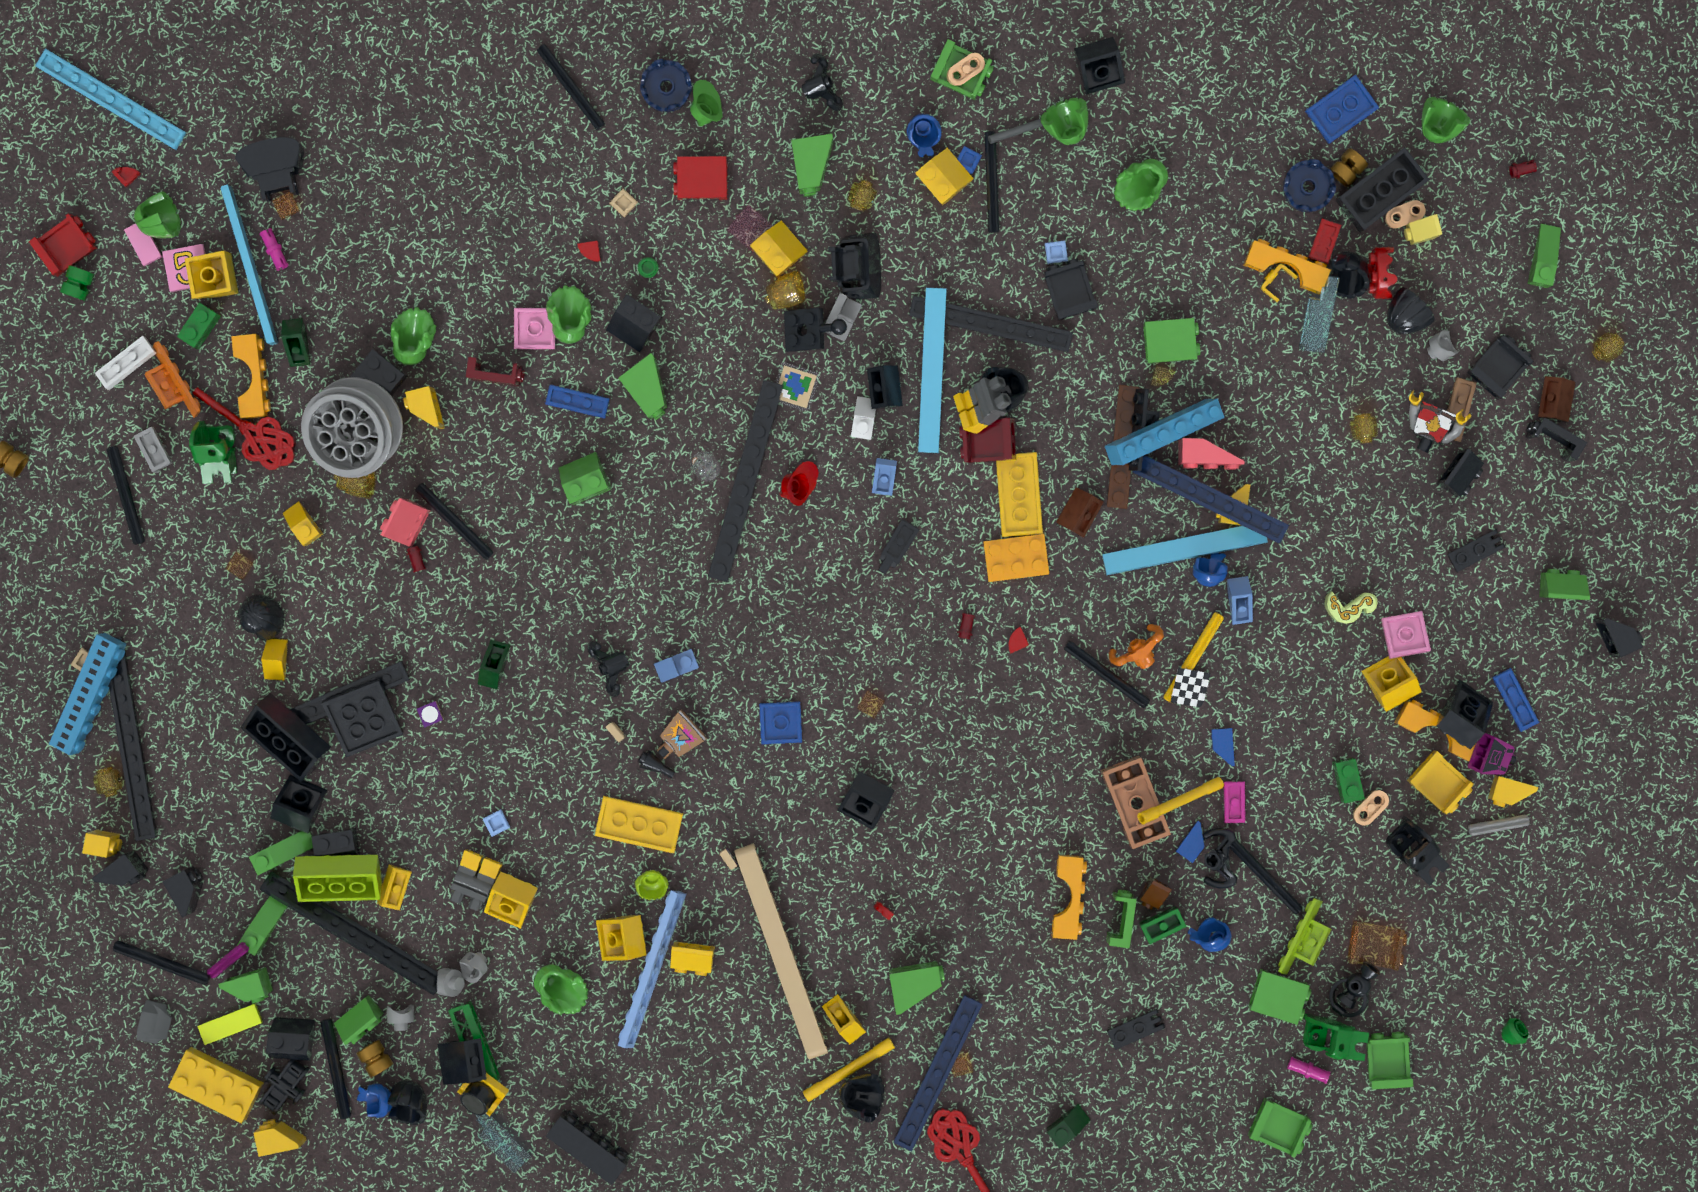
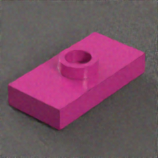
(1234, 802)

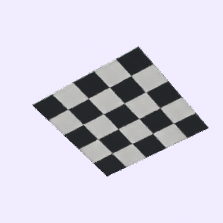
(1190, 687)

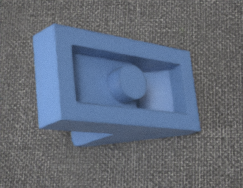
(884, 476)
(676, 665)

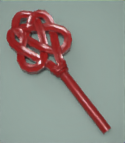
(252, 441)
(941, 1128)

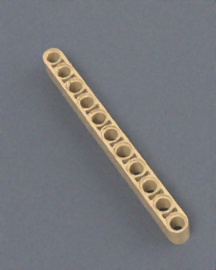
(780, 951)

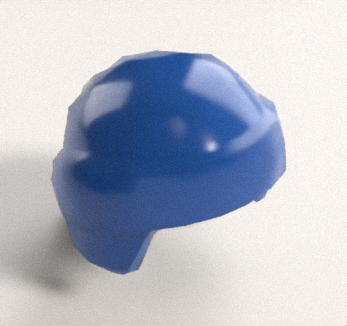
(931, 128)
(1210, 571)
(1217, 941)
(377, 1100)

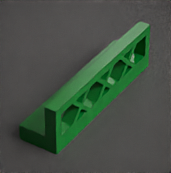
(477, 1032)

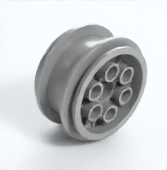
(344, 455)

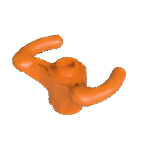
(1139, 650)

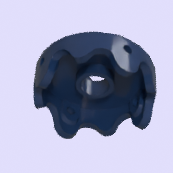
(662, 71)
(1323, 182)

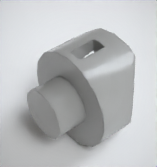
(1441, 346)
(471, 964)
(449, 982)
(400, 1018)

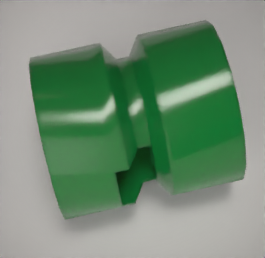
(77, 283)

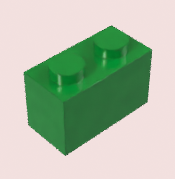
(199, 326)
(1348, 780)
(1162, 925)

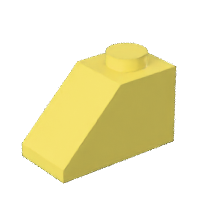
(1423, 230)

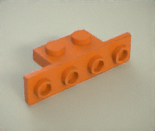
(168, 383)

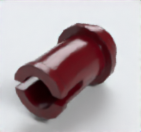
(1520, 169)
(416, 558)
(966, 626)

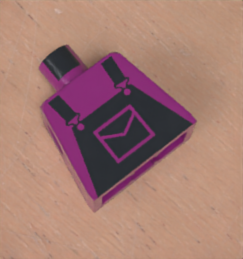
(1491, 756)

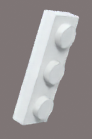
(125, 362)

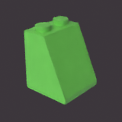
(811, 161)
(645, 387)
(583, 479)
(914, 983)

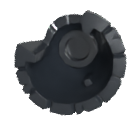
(1352, 273)
(1408, 313)
(1015, 382)
(261, 616)
(862, 1096)
(408, 1103)

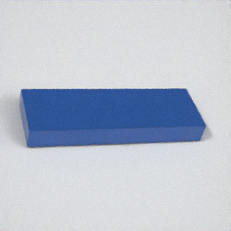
(577, 401)
(1515, 699)

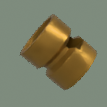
(1343, 172)
(11, 460)
(374, 1058)

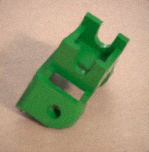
(213, 462)
(1342, 1039)

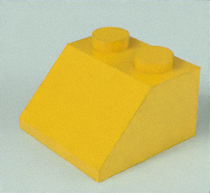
(944, 176)
(778, 248)
(211, 275)
(425, 405)
(1391, 682)
(510, 899)
(621, 938)
(692, 958)
(277, 1137)

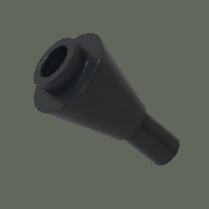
(651, 762)

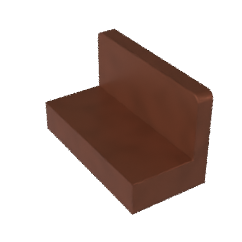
(1556, 398)
(1080, 512)

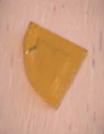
(1161, 376)

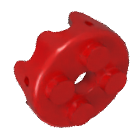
(1378, 266)

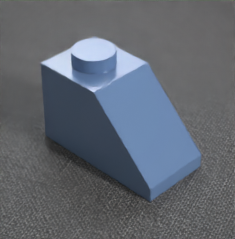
(1240, 600)

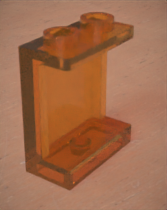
(1376, 945)

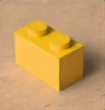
(102, 843)

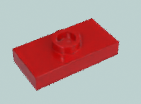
(1324, 241)

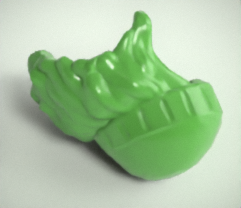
(1140, 184)
(568, 313)
(412, 335)
(560, 989)

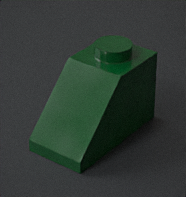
(295, 342)
(493, 664)
(1068, 1126)

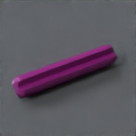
(228, 960)

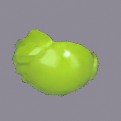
(651, 885)

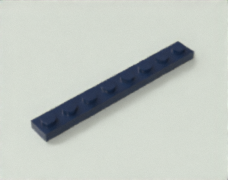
(1213, 499)
(937, 1073)

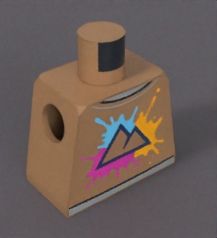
(680, 736)

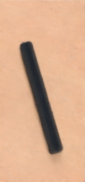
(570, 87)
(992, 184)
(125, 495)
(457, 524)
(1106, 674)
(1266, 877)
(161, 962)
(335, 1068)

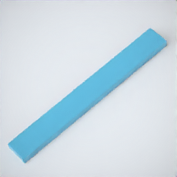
(110, 99)
(249, 264)
(932, 370)
(1181, 549)

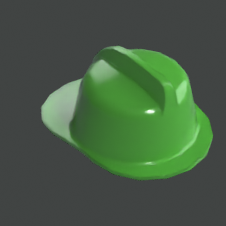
(706, 103)

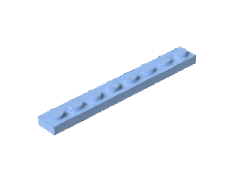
(652, 968)

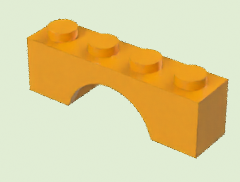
(1311, 275)
(253, 402)
(1415, 718)
(1066, 923)

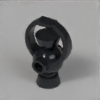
(1358, 986)

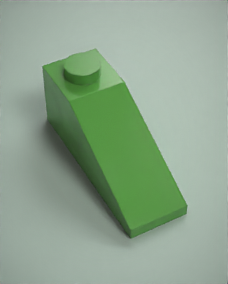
(1545, 256)
(281, 852)
(263, 925)

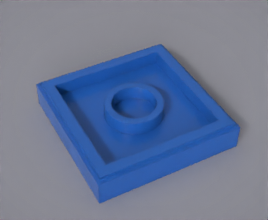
(780, 723)

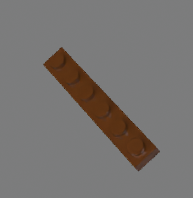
(1119, 474)

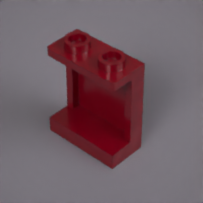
(473, 373)
(991, 444)

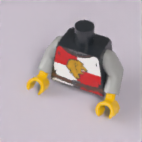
(1434, 423)

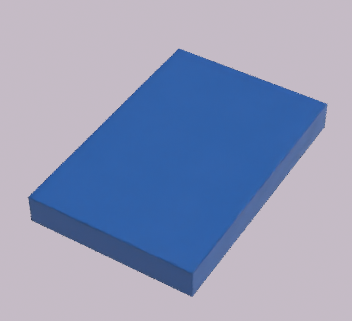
(1342, 109)

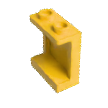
(1440, 783)

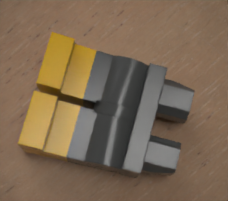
(982, 404)
(473, 885)

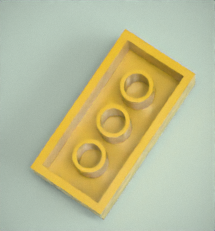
(216, 1085)

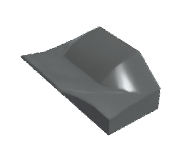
(153, 1022)

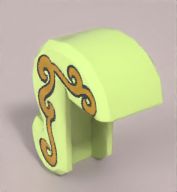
(1352, 610)

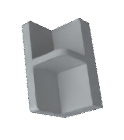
(844, 309)
(153, 449)

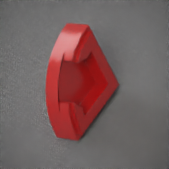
(126, 175)
(590, 250)
(1017, 640)
(886, 912)

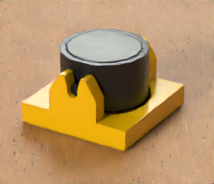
(481, 1095)

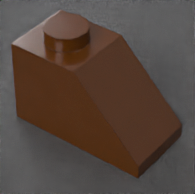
(1154, 893)

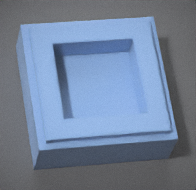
(1056, 252)
(496, 823)

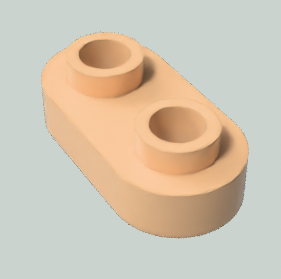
(965, 70)
(1405, 214)
(1368, 805)

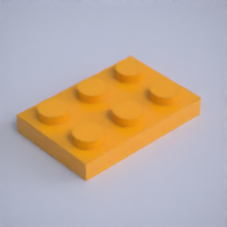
(1016, 557)

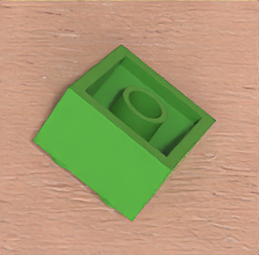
(1564, 585)
(249, 986)

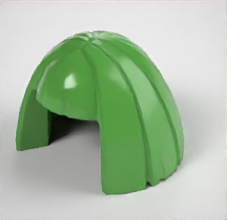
(1067, 120)
(1442, 120)
(158, 217)

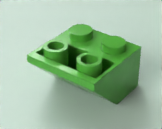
(356, 1020)

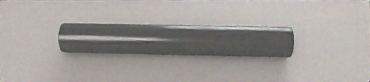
(1015, 131)

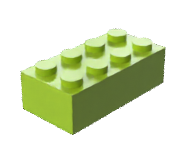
(337, 878)

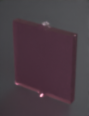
(748, 226)

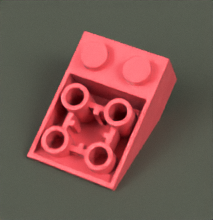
(1202, 452)
(404, 522)

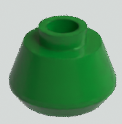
(1514, 1032)

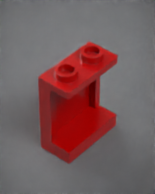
(701, 177)
(64, 245)

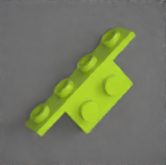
(1308, 939)

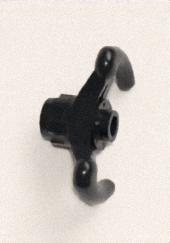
(821, 84)
(609, 666)
(1219, 859)

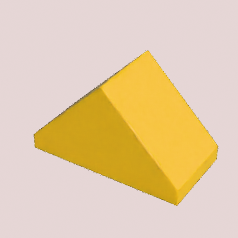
(274, 659)

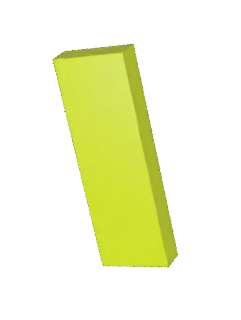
(230, 1024)

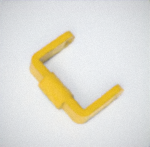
(1271, 276)

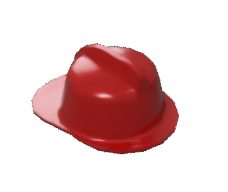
(800, 483)

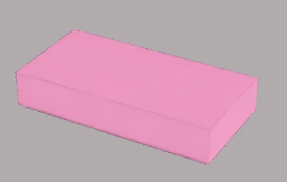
(143, 245)

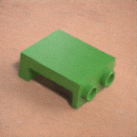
(951, 55)
(1171, 340)
(1124, 937)
(1279, 997)
(1389, 1061)
(1280, 1127)

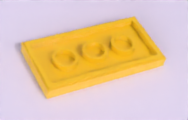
(1019, 495)
(638, 824)

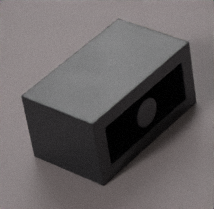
(884, 387)

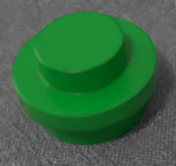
(648, 267)

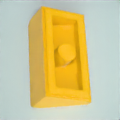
(394, 887)

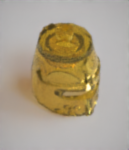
(786, 291)
(359, 487)

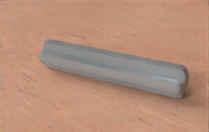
(1498, 825)

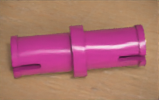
(274, 249)
(1308, 1070)

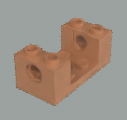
(1129, 781)

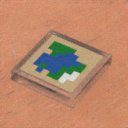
(799, 386)

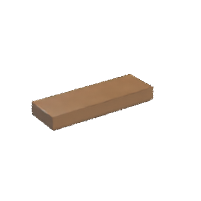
(1461, 399)

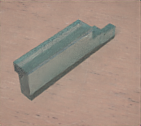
(1318, 318)
(502, 1143)

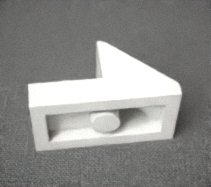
(863, 419)

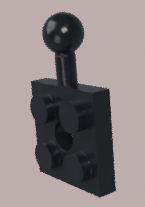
(814, 338)

